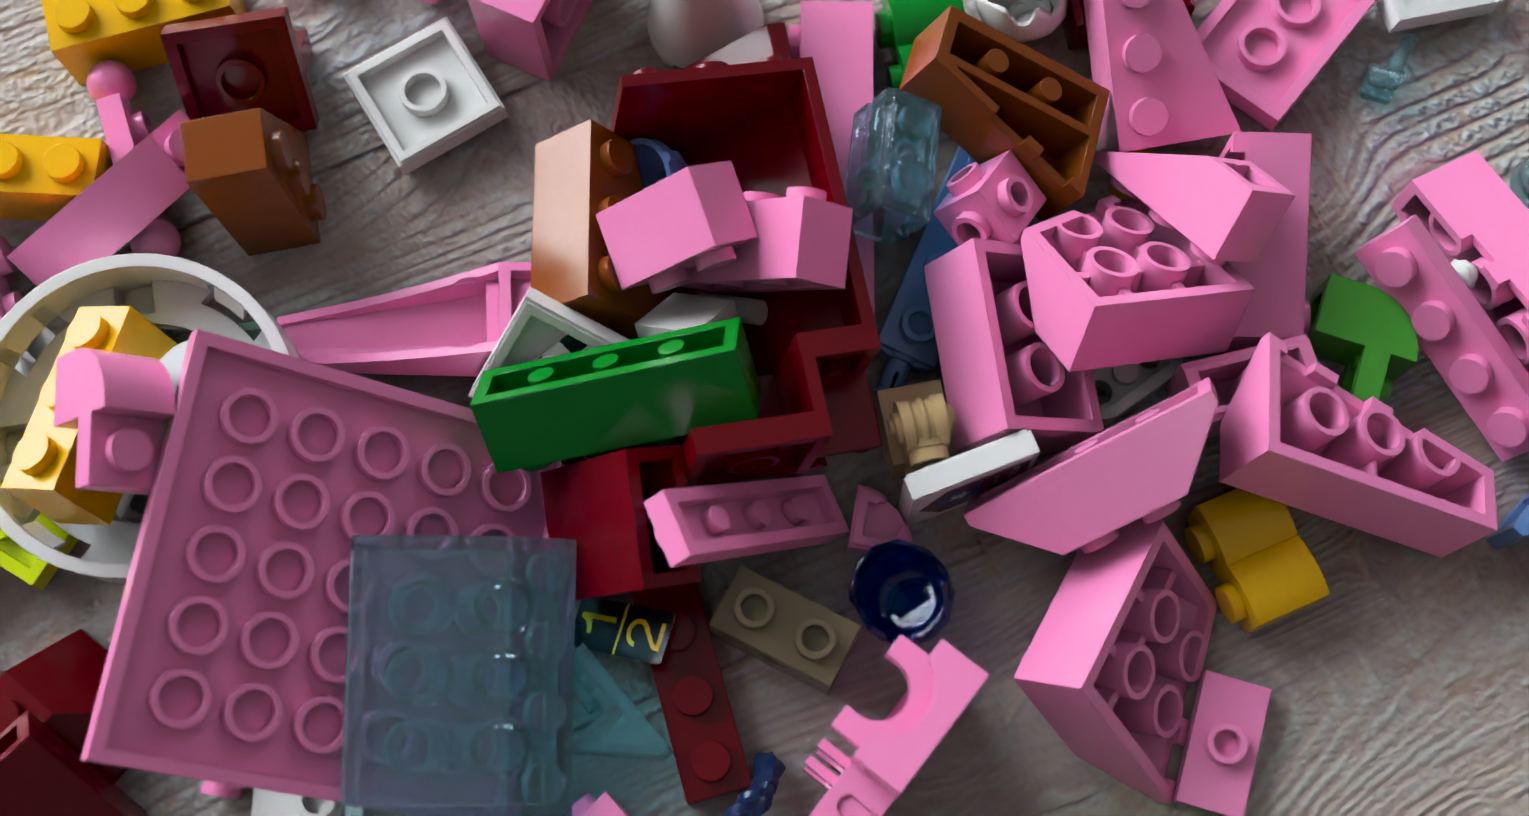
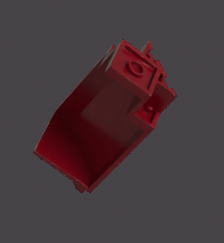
(815, 346)

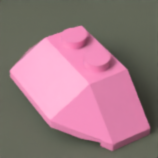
(1105, 480)

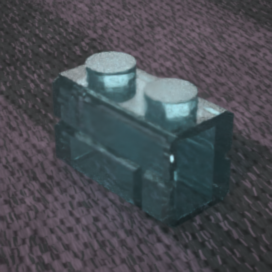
(892, 165)

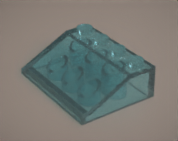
(459, 676)

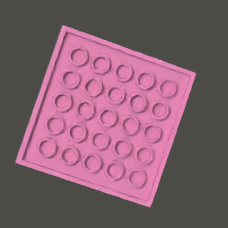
(242, 560)

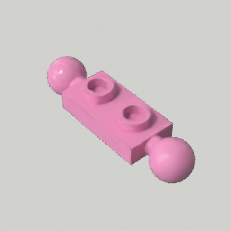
(113, 88)

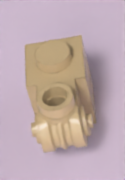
(914, 427)

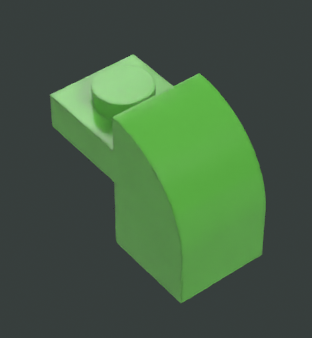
(1363, 332)

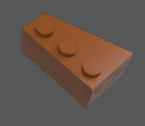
(1009, 98)
(255, 179)
(573, 181)

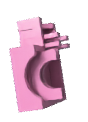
(899, 745)

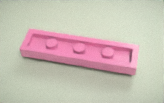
(1454, 333)
(744, 518)

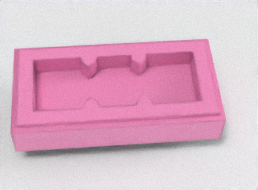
(1221, 745)

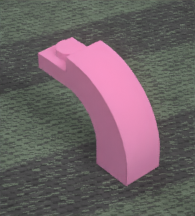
(111, 207)

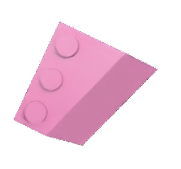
(1126, 289)
(1120, 655)

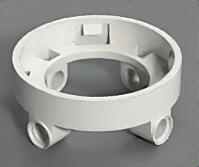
(168, 294)

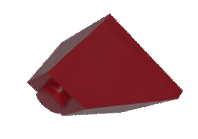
(59, 690)

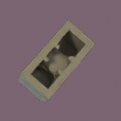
(784, 630)

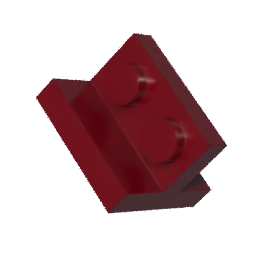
(242, 66)

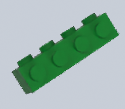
(617, 396)

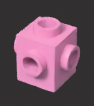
(990, 201)

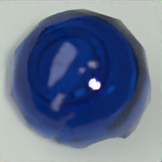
(902, 591)

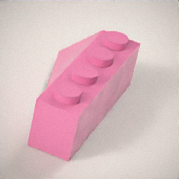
(1348, 458)

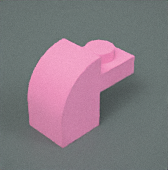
(118, 415)

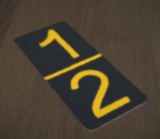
(623, 629)

